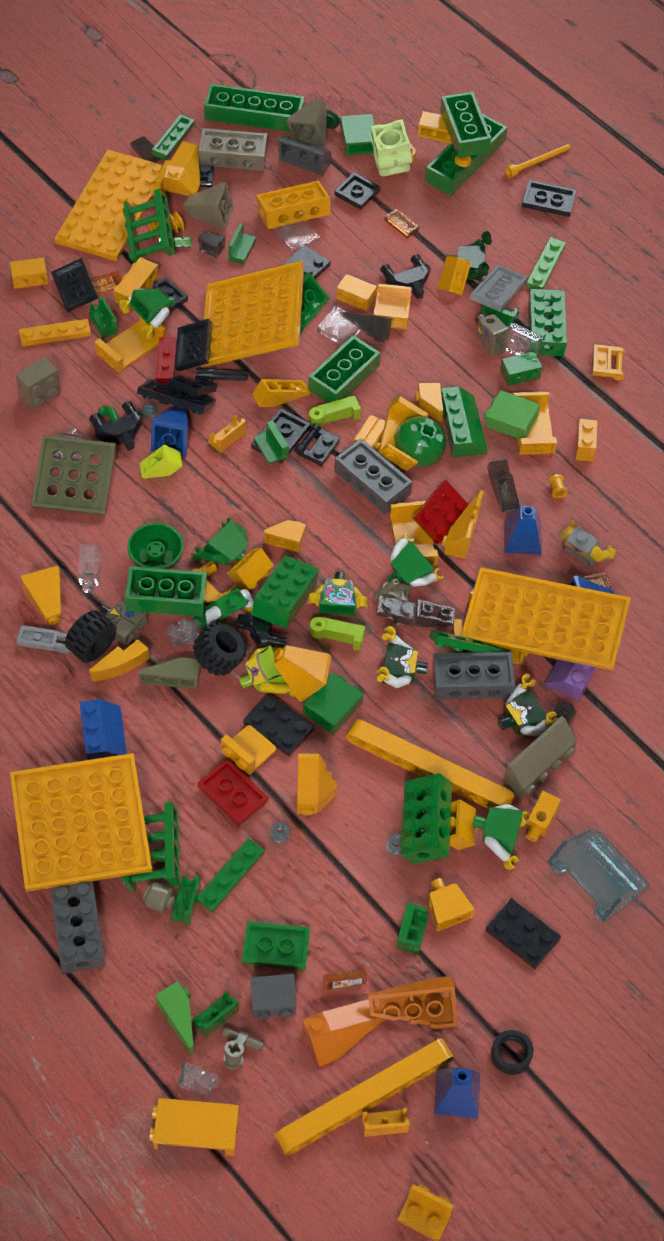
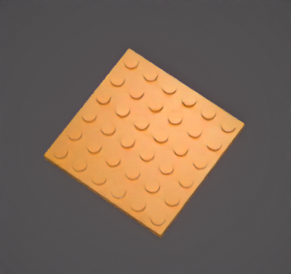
(254, 313)
(80, 822)

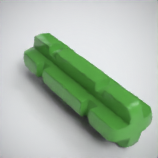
(178, 242)

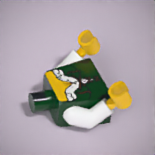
(399, 662)
(524, 712)

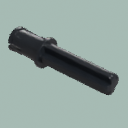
(213, 374)

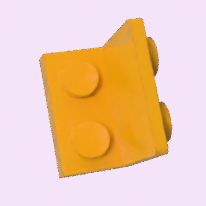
(426, 1212)

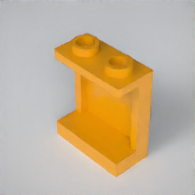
(393, 303)

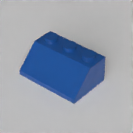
(102, 729)

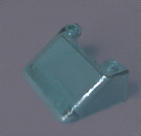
(600, 871)

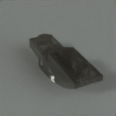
(415, 614)

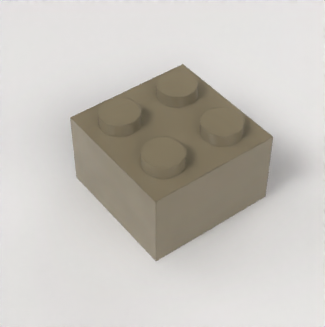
(38, 383)

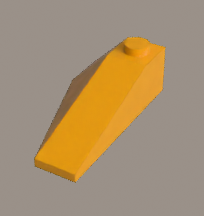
(183, 171)
(461, 532)
(314, 784)

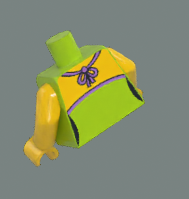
(264, 674)

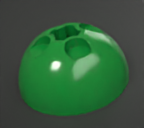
(421, 440)
(155, 546)

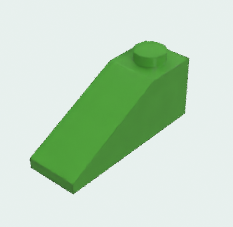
(176, 1008)

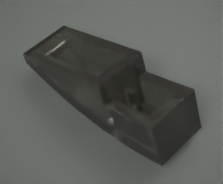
(503, 485)

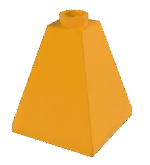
(44, 593)
(302, 669)

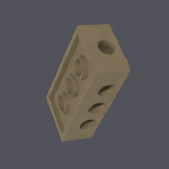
(233, 149)

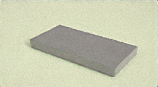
(498, 288)

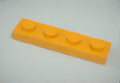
(54, 332)

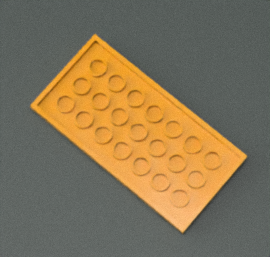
(97, 217)
(546, 618)

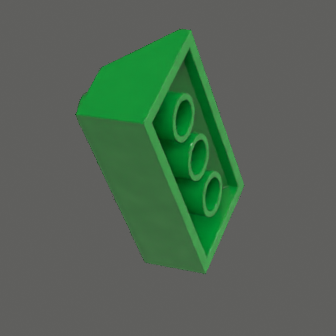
(312, 299)
(462, 423)

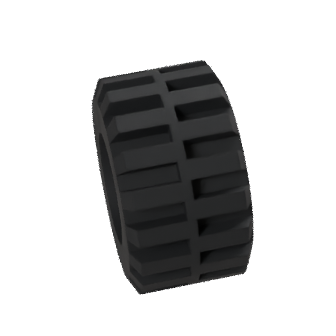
(90, 636)
(219, 649)

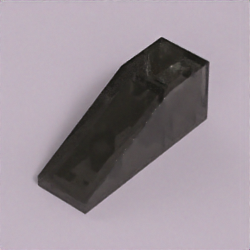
(371, 325)

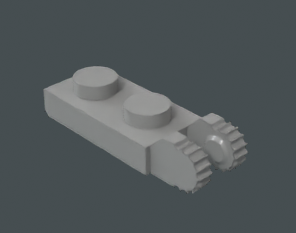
(42, 639)

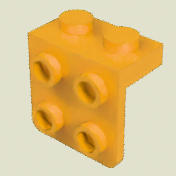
(247, 749)

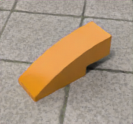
(119, 662)

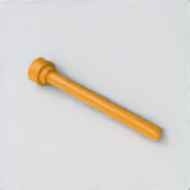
(513, 169)

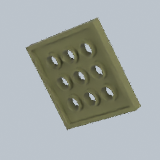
(69, 447)

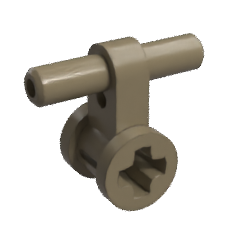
(393, 590)
(235, 1049)

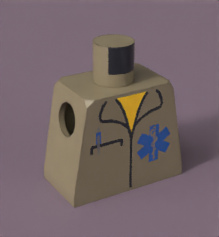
(492, 334)
(126, 622)

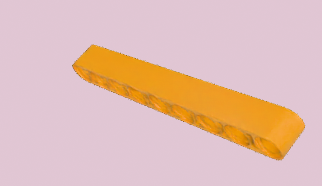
(426, 763)
(363, 1097)

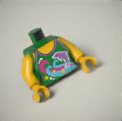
(338, 596)

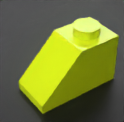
(161, 463)

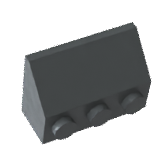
(304, 155)

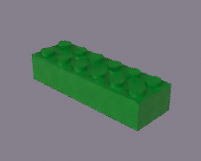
(251, 107)
(448, 176)

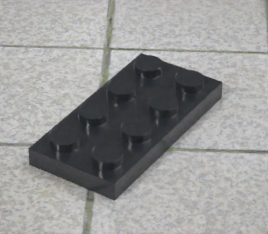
(181, 400)

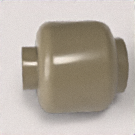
(159, 897)

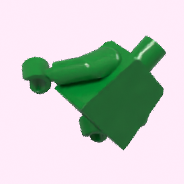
(225, 545)

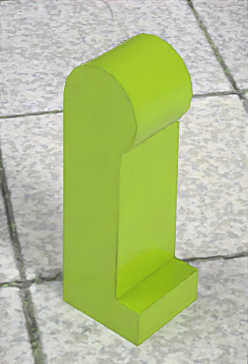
(335, 411)
(338, 631)

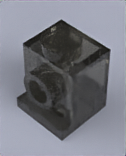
(211, 243)
(565, 710)

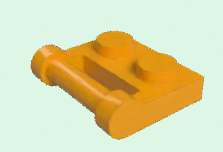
(602, 361)

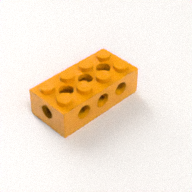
(291, 200)

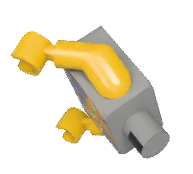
(584, 545)

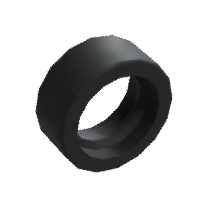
(519, 1037)

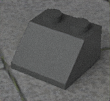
(273, 996)

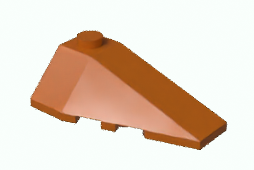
(420, 1002)
(338, 1030)

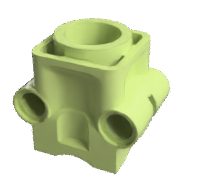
(391, 148)

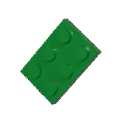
(276, 945)

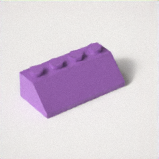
(570, 678)

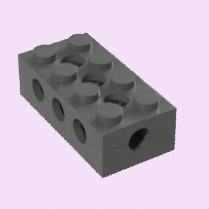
(372, 476)
(473, 675)
(66, 917)

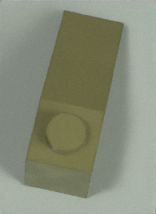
(173, 673)

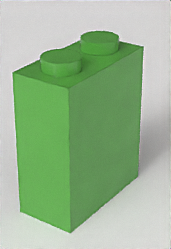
(512, 415)

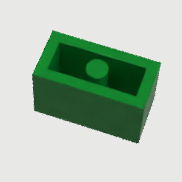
(521, 368)

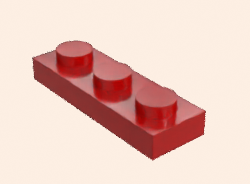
(165, 359)

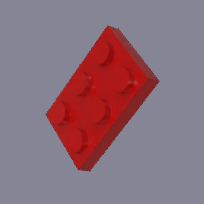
(440, 511)
(232, 792)

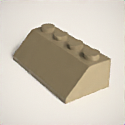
(540, 758)

